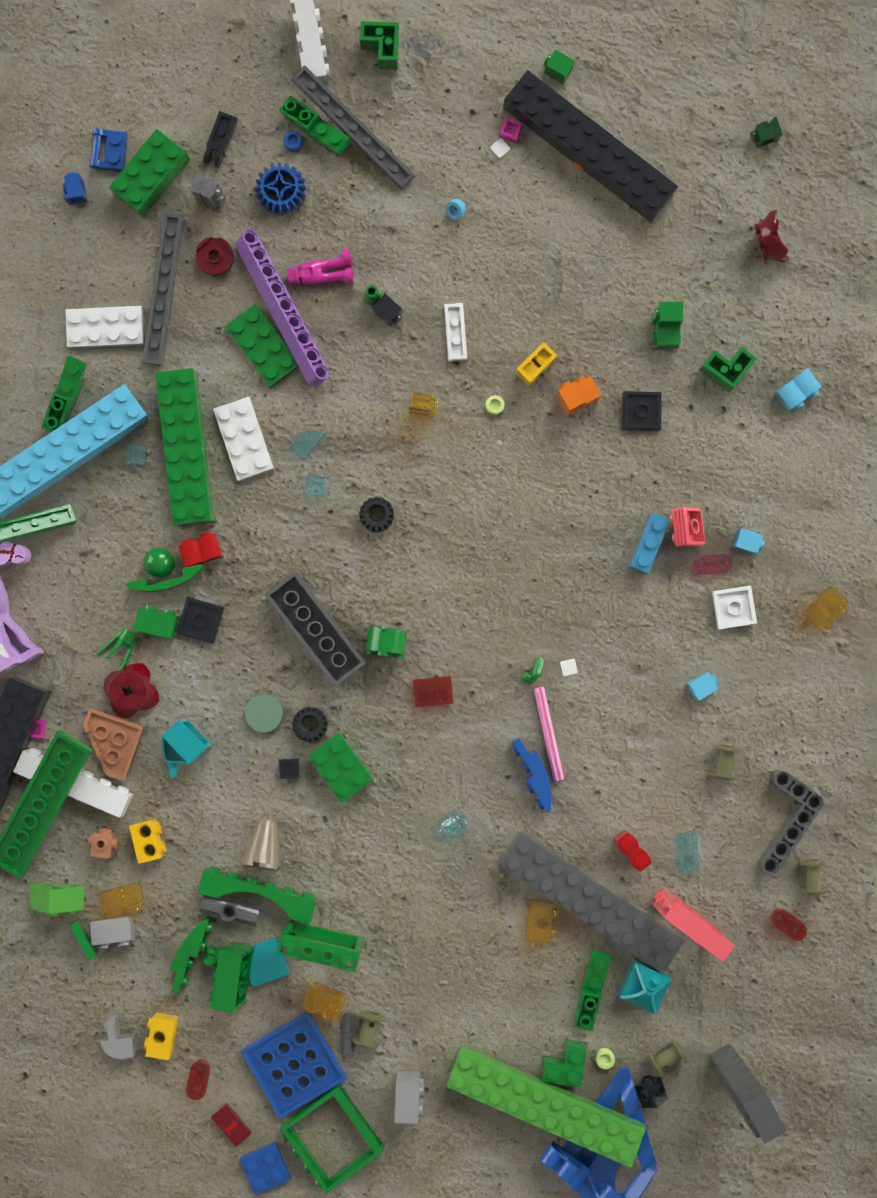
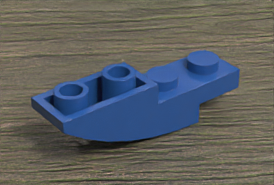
(538, 780)

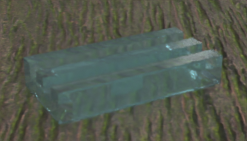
(696, 868)

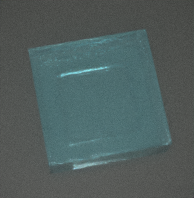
(136, 455)
(315, 485)

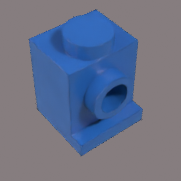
(74, 188)

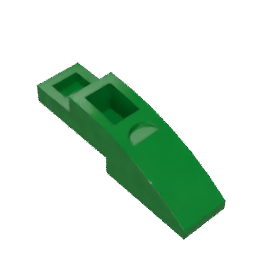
(313, 126)
(66, 394)
(191, 947)
(591, 990)

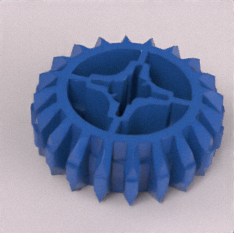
(272, 188)

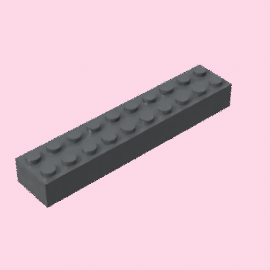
(591, 902)

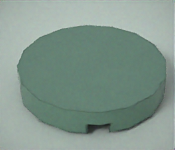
(264, 713)

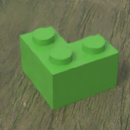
(56, 898)

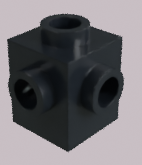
(651, 1092)

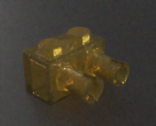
(324, 1001)

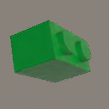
(156, 623)

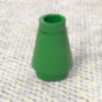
(372, 299)

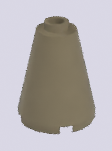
(263, 846)

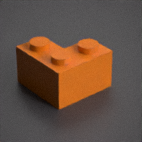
(577, 395)

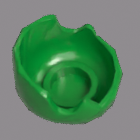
(158, 562)

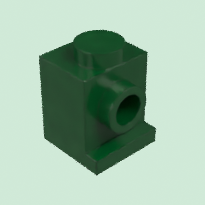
(766, 133)

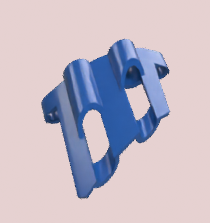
(593, 1173)

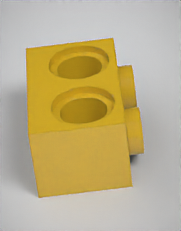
(536, 364)
(141, 840)

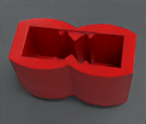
(200, 550)
(635, 854)

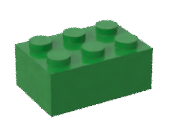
(341, 767)
(231, 977)

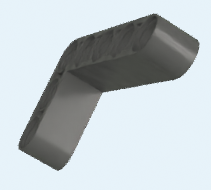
(791, 822)

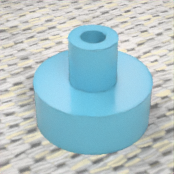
(456, 209)

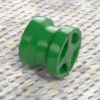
(210, 958)

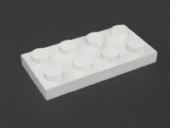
(105, 327)
(243, 439)

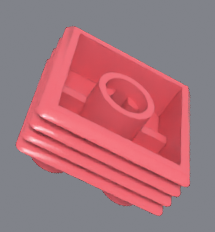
(687, 527)

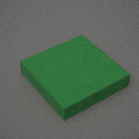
(83, 939)

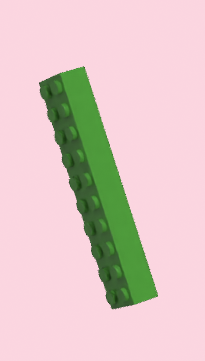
(547, 1106)

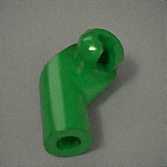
(536, 672)

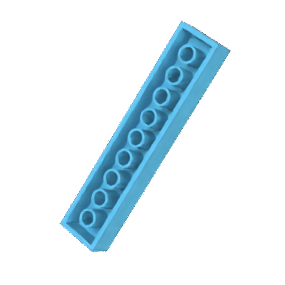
(68, 448)

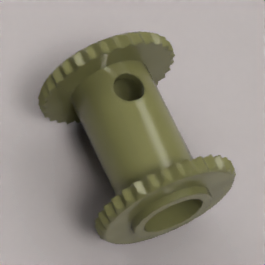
(724, 762)
(813, 876)
(369, 1029)
(667, 1058)

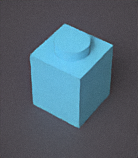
(748, 541)
(703, 685)

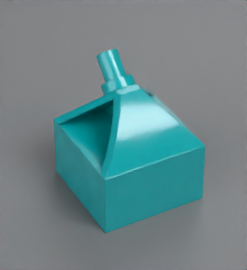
(182, 745)
(644, 986)

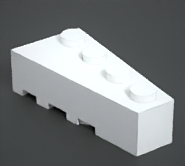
(309, 38)

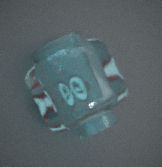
(452, 824)

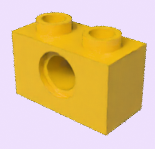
(156, 1047)

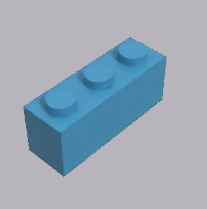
(649, 543)

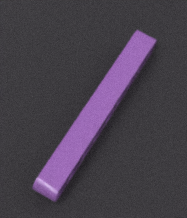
(282, 308)

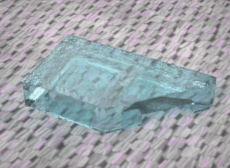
(306, 442)

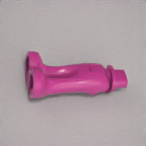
(312, 272)

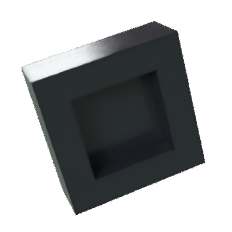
(289, 768)

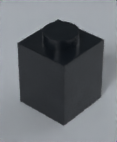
(388, 310)

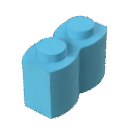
(797, 390)

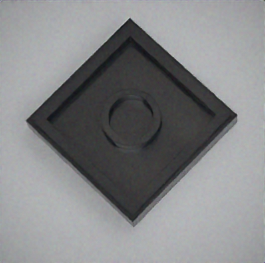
(642, 410)
(200, 620)

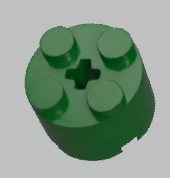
(386, 642)

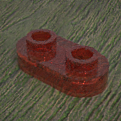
(788, 923)
(198, 1078)

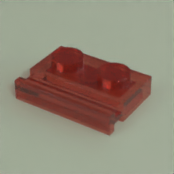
(433, 691)

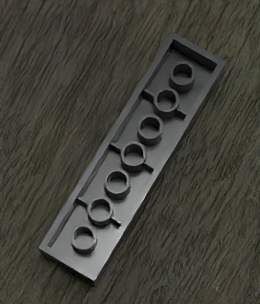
(747, 1094)

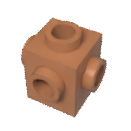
(103, 843)

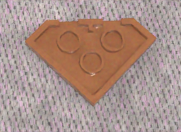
(113, 741)

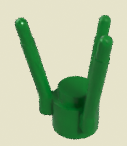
(125, 638)

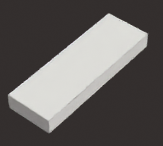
(455, 332)

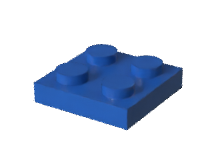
(265, 1168)

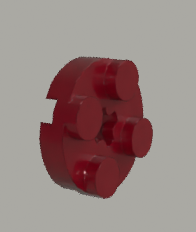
(214, 245)

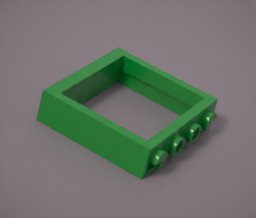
(320, 945)
(310, 1163)

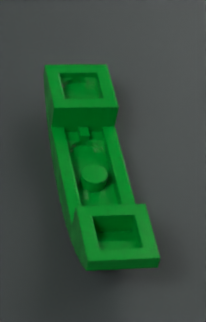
(188, 574)

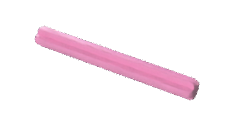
(548, 734)

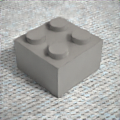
(407, 1101)

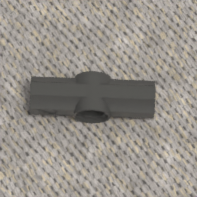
(242, 913)

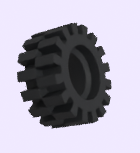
(388, 514)
(321, 724)

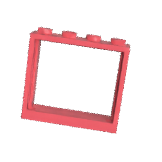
(692, 924)

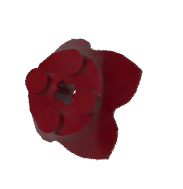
(769, 242)
(144, 693)

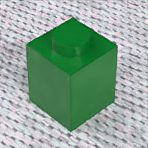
(558, 66)

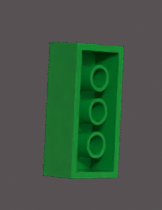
(149, 173)

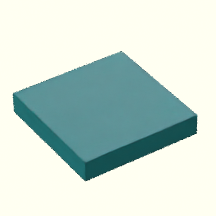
(267, 963)

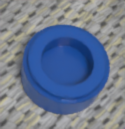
(293, 141)

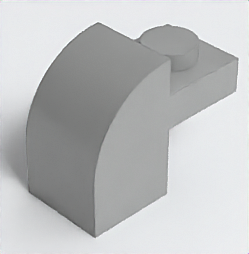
(116, 1044)

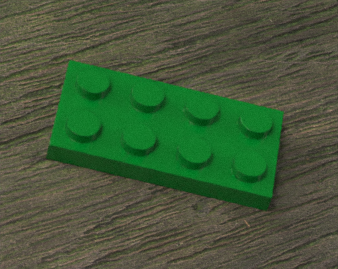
(262, 345)

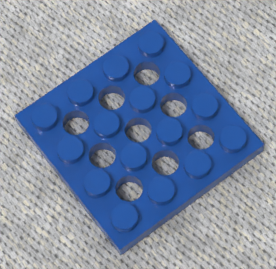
(270, 1044)

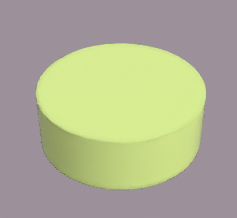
(495, 405)
(604, 1058)

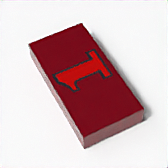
(231, 1124)

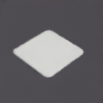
(500, 148)
(568, 667)

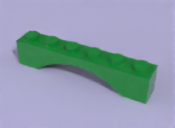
(218, 883)

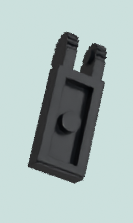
(220, 137)

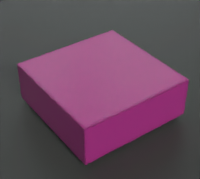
(511, 130)
(39, 732)

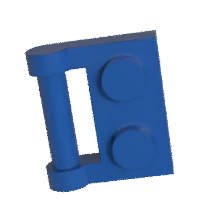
(115, 150)

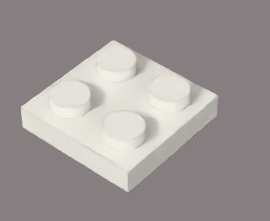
(734, 607)

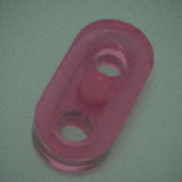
(712, 564)

